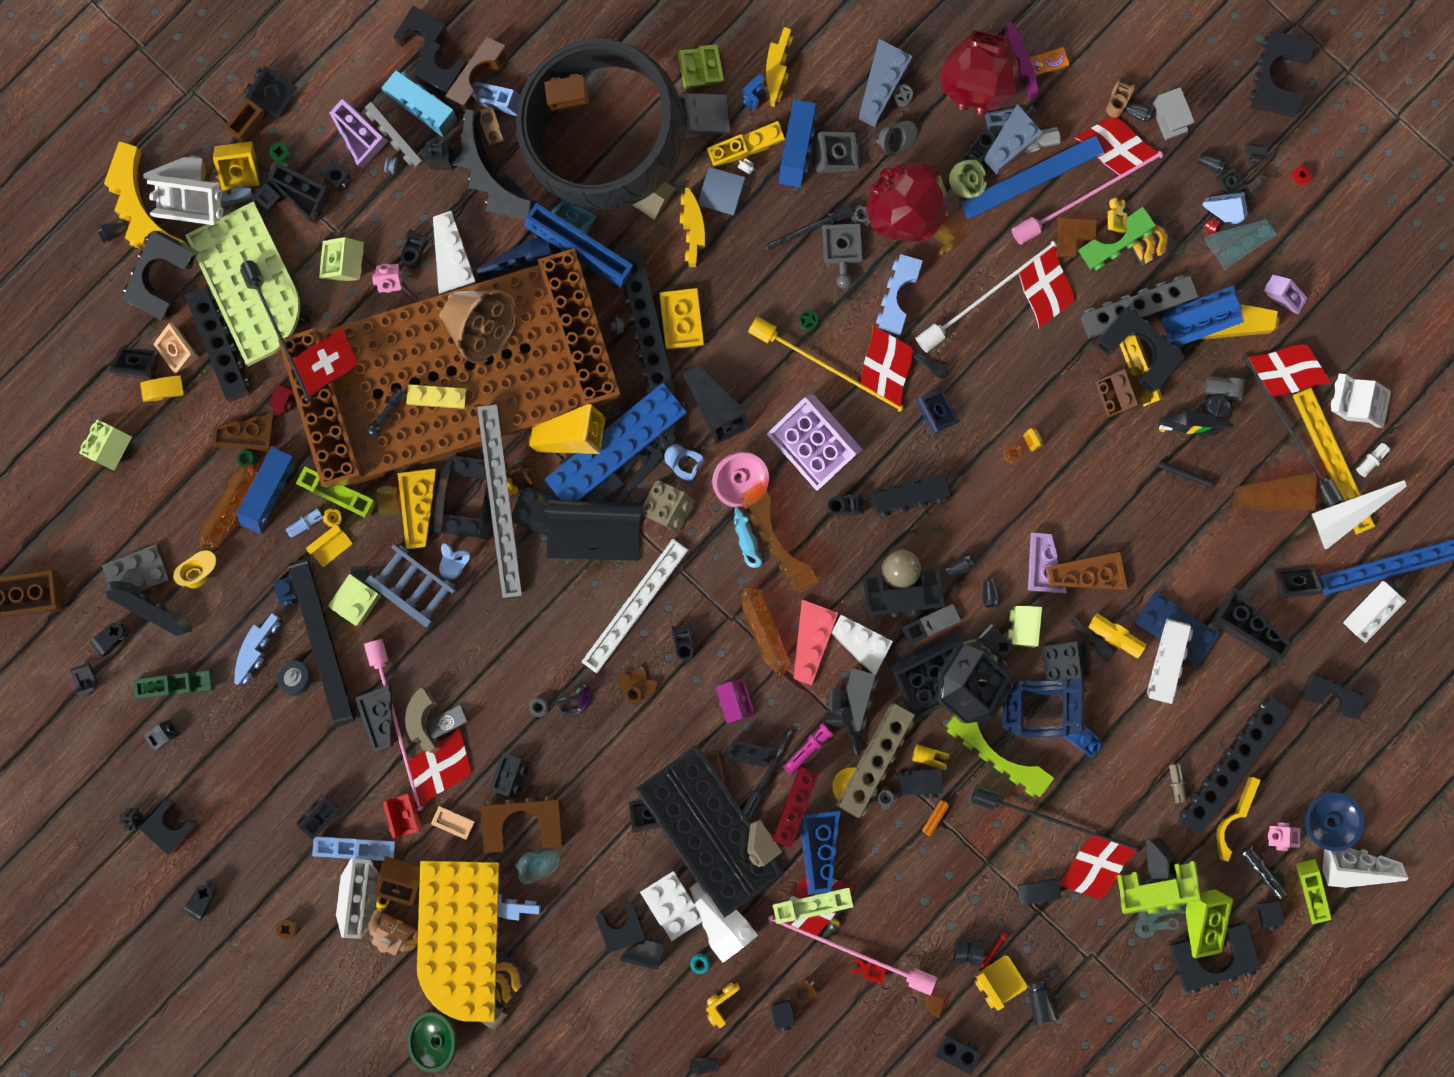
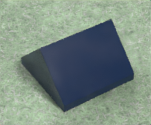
(936, 411)

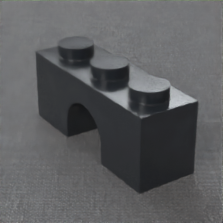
(1350, 702)

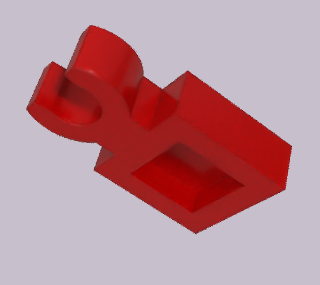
(871, 971)

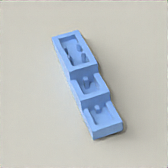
(352, 848)

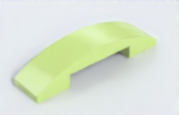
(813, 906)

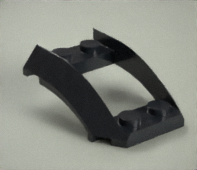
(461, 524)

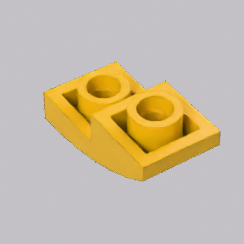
(161, 388)

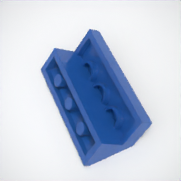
(1203, 316)

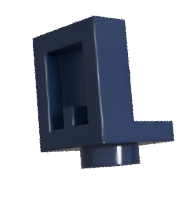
(285, 592)

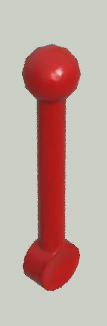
(1003, 937)

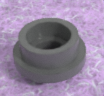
(532, 707)

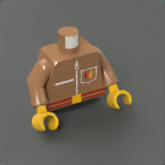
(390, 933)

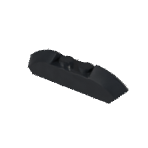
(126, 596)

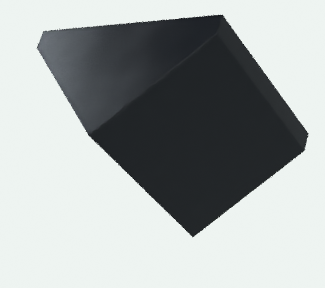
(135, 363)
(1297, 582)
(641, 817)

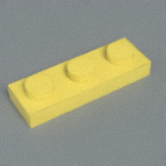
(436, 396)

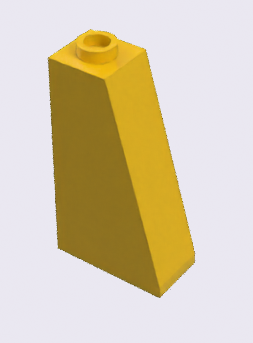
(1255, 322)

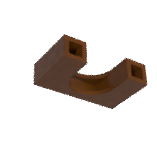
(495, 816)

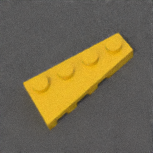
(416, 504)

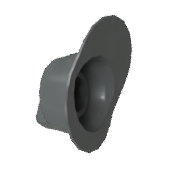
(897, 137)

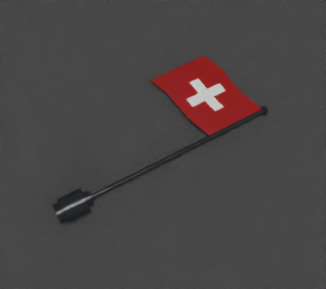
(319, 363)

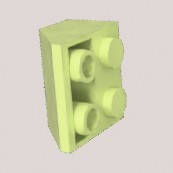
(105, 444)

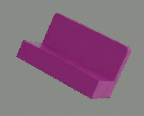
(735, 700)

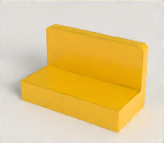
(329, 545)

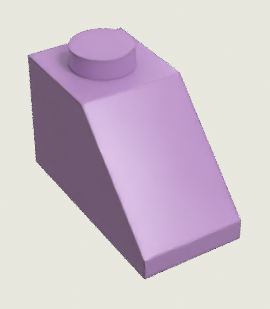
(1285, 293)

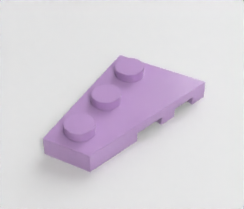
(1041, 556)

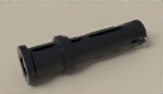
(1258, 864)

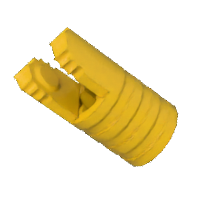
(926, 756)

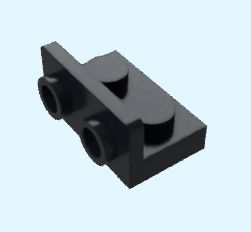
(510, 776)

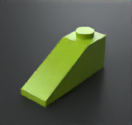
(1313, 891)

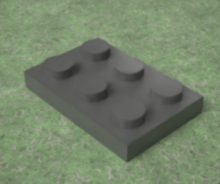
(140, 568)

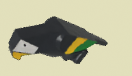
(1191, 422)

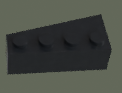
(1246, 624)

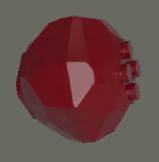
(981, 72)
(907, 202)

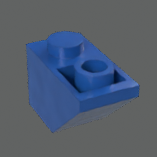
(1086, 742)

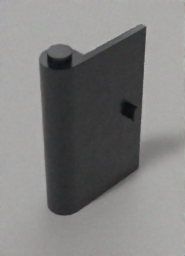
(592, 525)

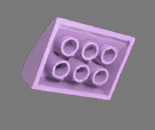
(814, 441)

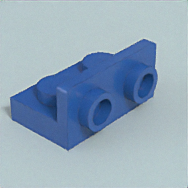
(752, 92)

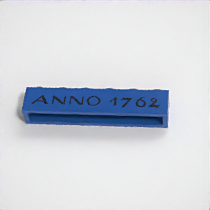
(587, 250)

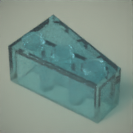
(1239, 242)

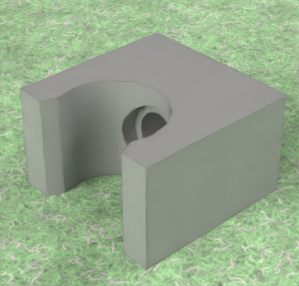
(1172, 113)

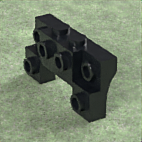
(903, 600)

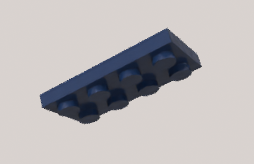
(1153, 619)

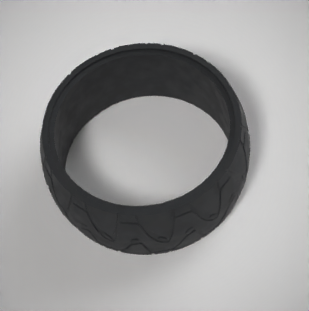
(578, 59)

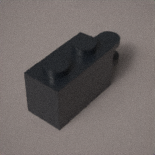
(437, 155)

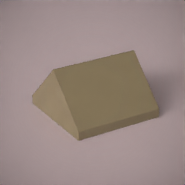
(656, 201)

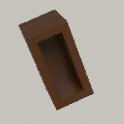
(566, 92)
(245, 121)

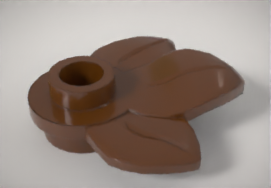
(636, 682)

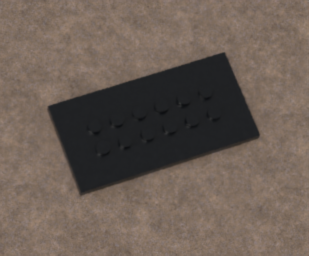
(706, 830)

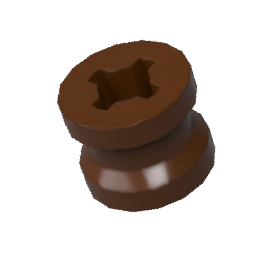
(289, 926)

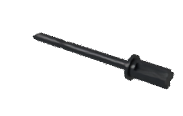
(833, 217)
(756, 797)

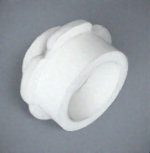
(746, 166)

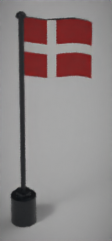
(1288, 373)
(1096, 862)

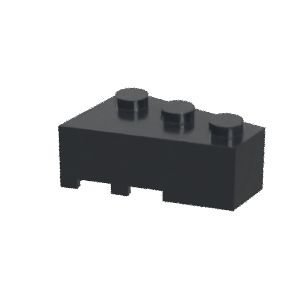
(300, 190)

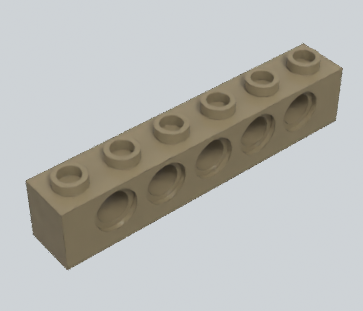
(847, 800)

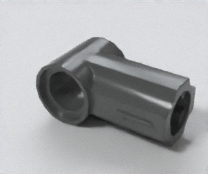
(1231, 388)

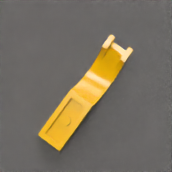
(1241, 811)

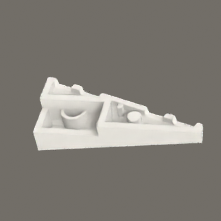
(1342, 518)

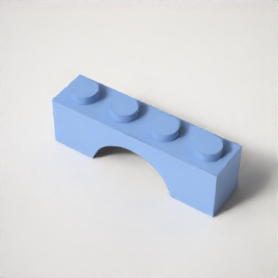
(905, 272)

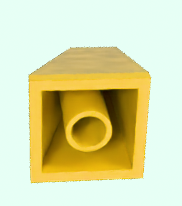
(570, 433)

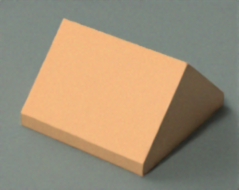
(175, 348)

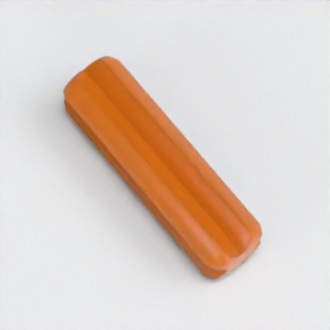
(935, 818)

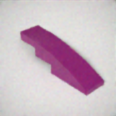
(1025, 65)

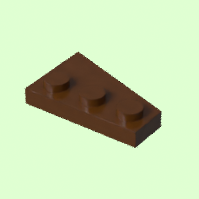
(247, 434)

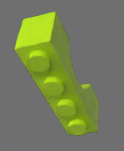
(340, 494)

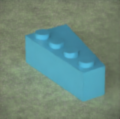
(420, 103)

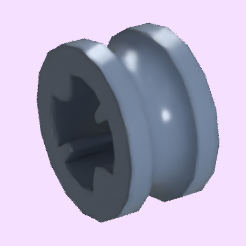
(391, 165)

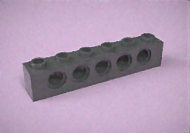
(1182, 285)

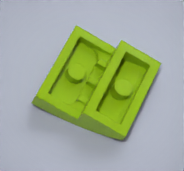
(700, 66)

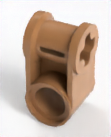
(1120, 95)

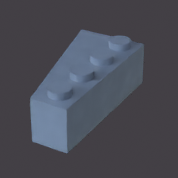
(885, 75)

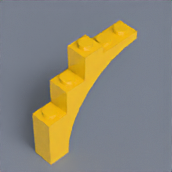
(124, 178)

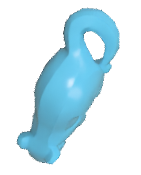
(747, 540)

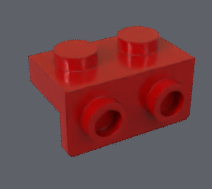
(402, 815)

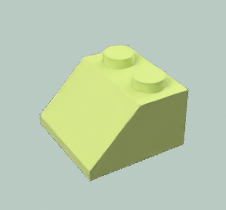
(341, 259)
(354, 600)
(1025, 626)

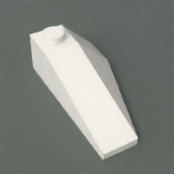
(726, 934)

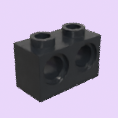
(317, 816)
(955, 1057)

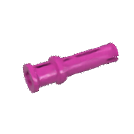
(815, 742)

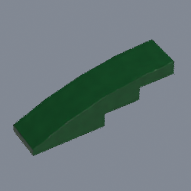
(174, 684)

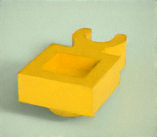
(1116, 216)

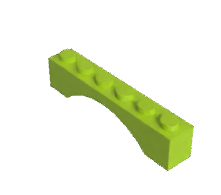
(1031, 777)

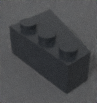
(921, 783)

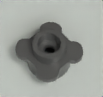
(857, 218)
(616, 326)
(890, 797)

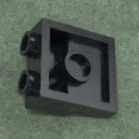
(270, 91)

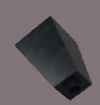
(719, 410)

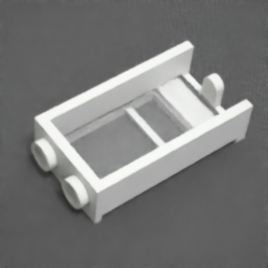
(186, 199)

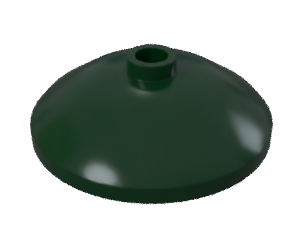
(432, 1042)

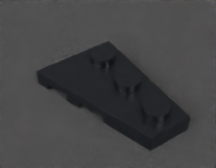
(377, 717)

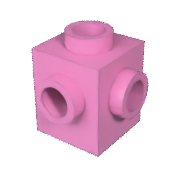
(387, 278)
(1284, 836)

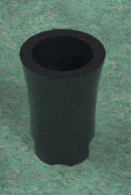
(1041, 1003)

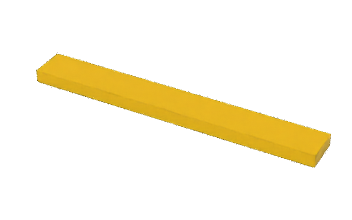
(1329, 450)

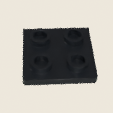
(1066, 661)

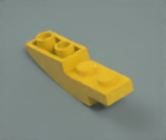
(775, 72)
(746, 145)
(692, 221)

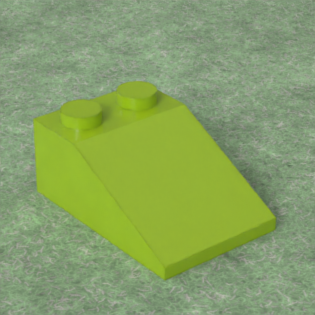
(1208, 923)

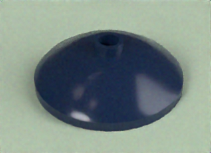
(1347, 820)

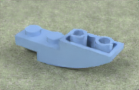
(249, 654)
(513, 910)

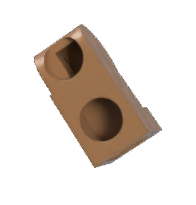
(490, 126)

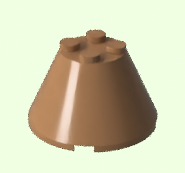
(479, 322)

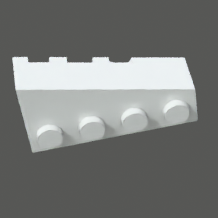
(451, 258)
(1169, 661)

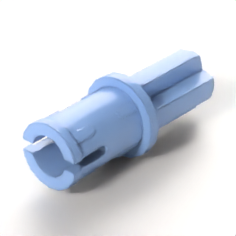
(304, 523)

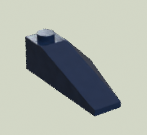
(518, 258)

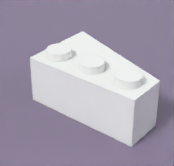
(862, 643)

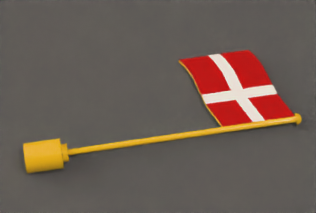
(883, 366)

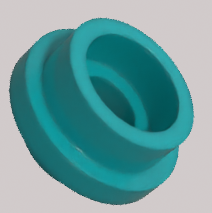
(700, 970)

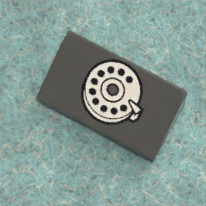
(446, 722)

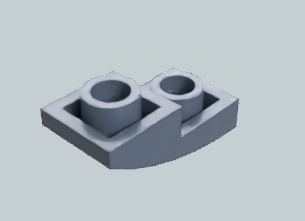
(237, 196)

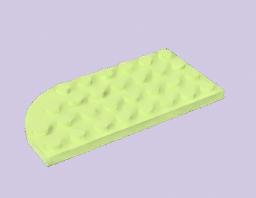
(222, 250)

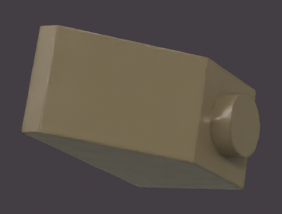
(761, 845)

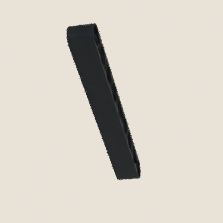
(321, 642)

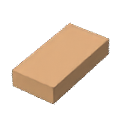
(452, 822)

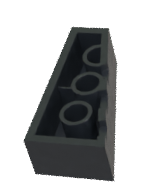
(909, 495)

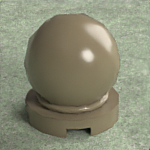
(901, 569)

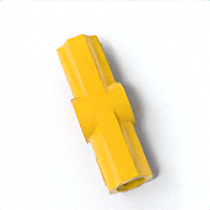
(1117, 636)

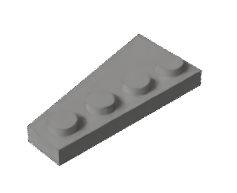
(387, 130)

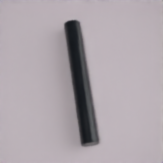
(1186, 474)

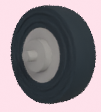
(294, 678)

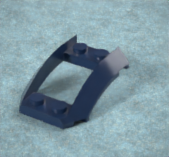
(1073, 707)

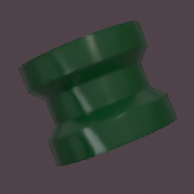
(283, 156)
(810, 317)

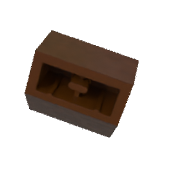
(1122, 392)
(397, 881)

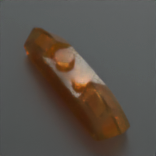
(226, 508)
(764, 630)

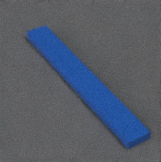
(1032, 177)
(1387, 567)

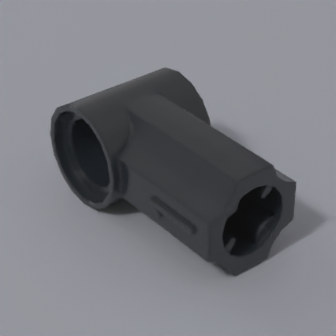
(836, 700)

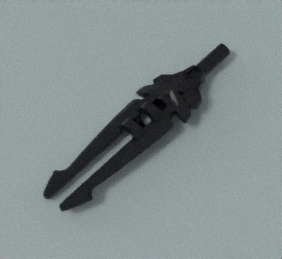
(661, 442)

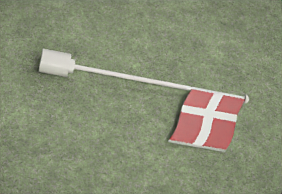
(1042, 284)

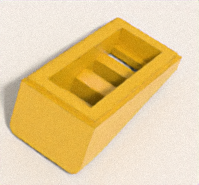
(1033, 439)

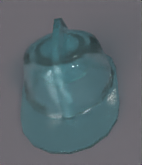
(536, 866)

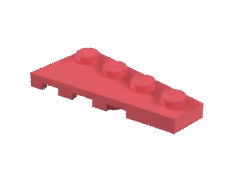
(813, 636)

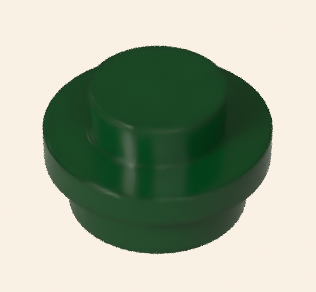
(246, 458)

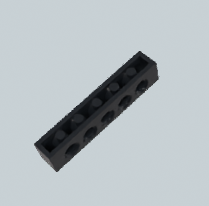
(196, 301)

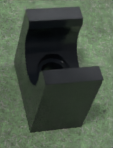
(420, 24)
(435, 77)
(160, 831)
(622, 936)

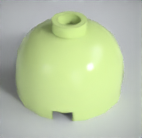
(967, 179)

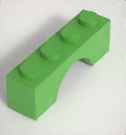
(1138, 225)

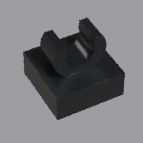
(1255, 151)

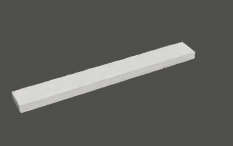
(634, 606)

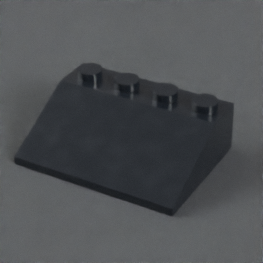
(918, 674)

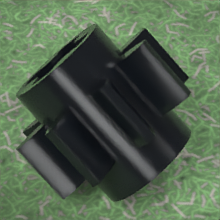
(131, 819)

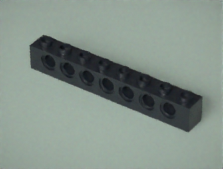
(640, 277)
(1278, 714)

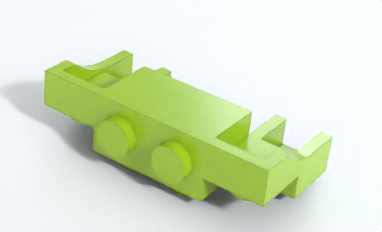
(1162, 894)

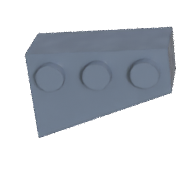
(1013, 140)

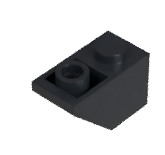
(1160, 860)

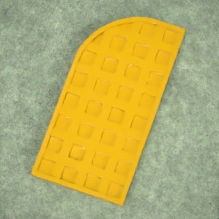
(459, 937)

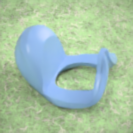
(675, 453)
(449, 566)

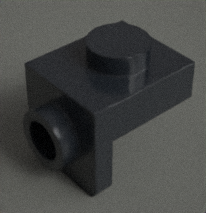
(84, 679)

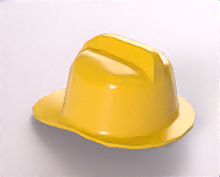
(195, 570)

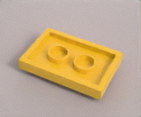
(681, 319)

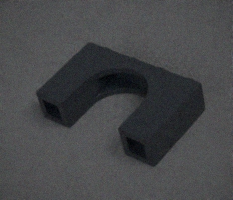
(1266, 94)
(139, 290)
(1164, 355)
(1242, 961)

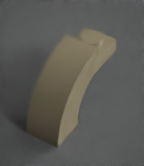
(416, 719)

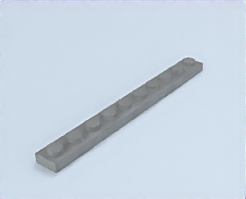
(499, 500)

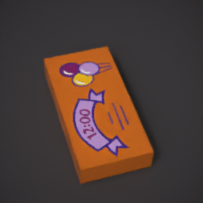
(1049, 61)

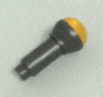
(832, 926)

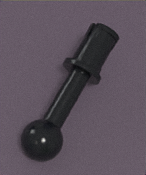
(374, 429)

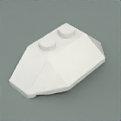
(356, 898)

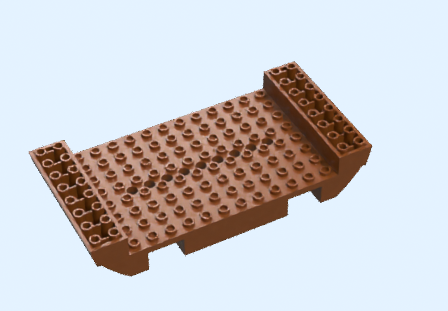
(558, 375)

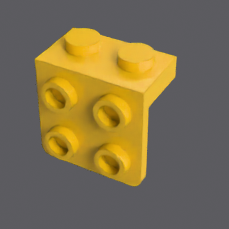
(1000, 982)
(714, 1015)

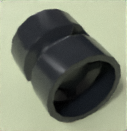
(968, 951)

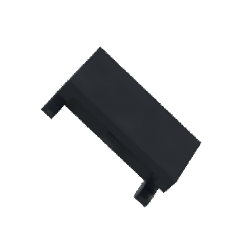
(749, 753)

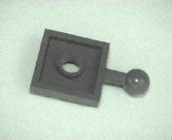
(834, 255)

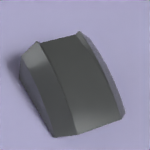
(836, 152)

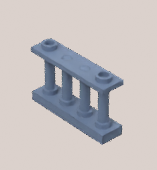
(409, 604)

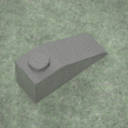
(185, 168)

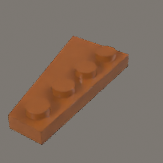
(1093, 572)

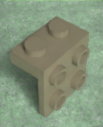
(667, 506)

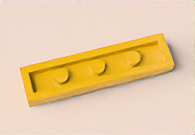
(1136, 357)

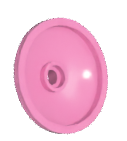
(751, 471)

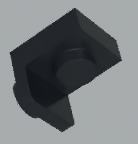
(161, 735)

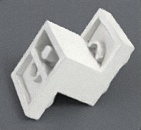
(1360, 400)
(672, 905)

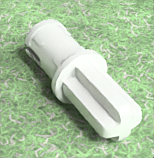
(1373, 459)

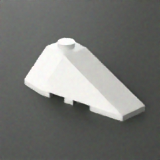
(1359, 868)

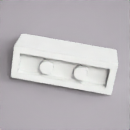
(1374, 611)

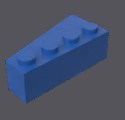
(797, 143)
(265, 490)
(819, 849)

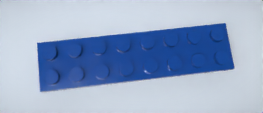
(618, 446)

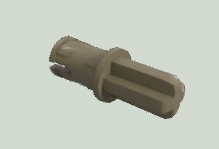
(1178, 783)

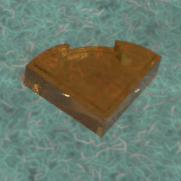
(934, 1004)

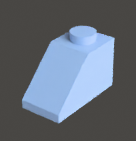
(1228, 207)

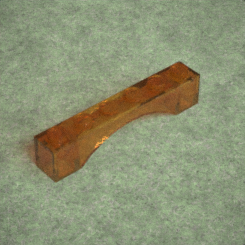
(799, 573)

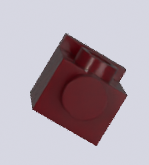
(281, 400)

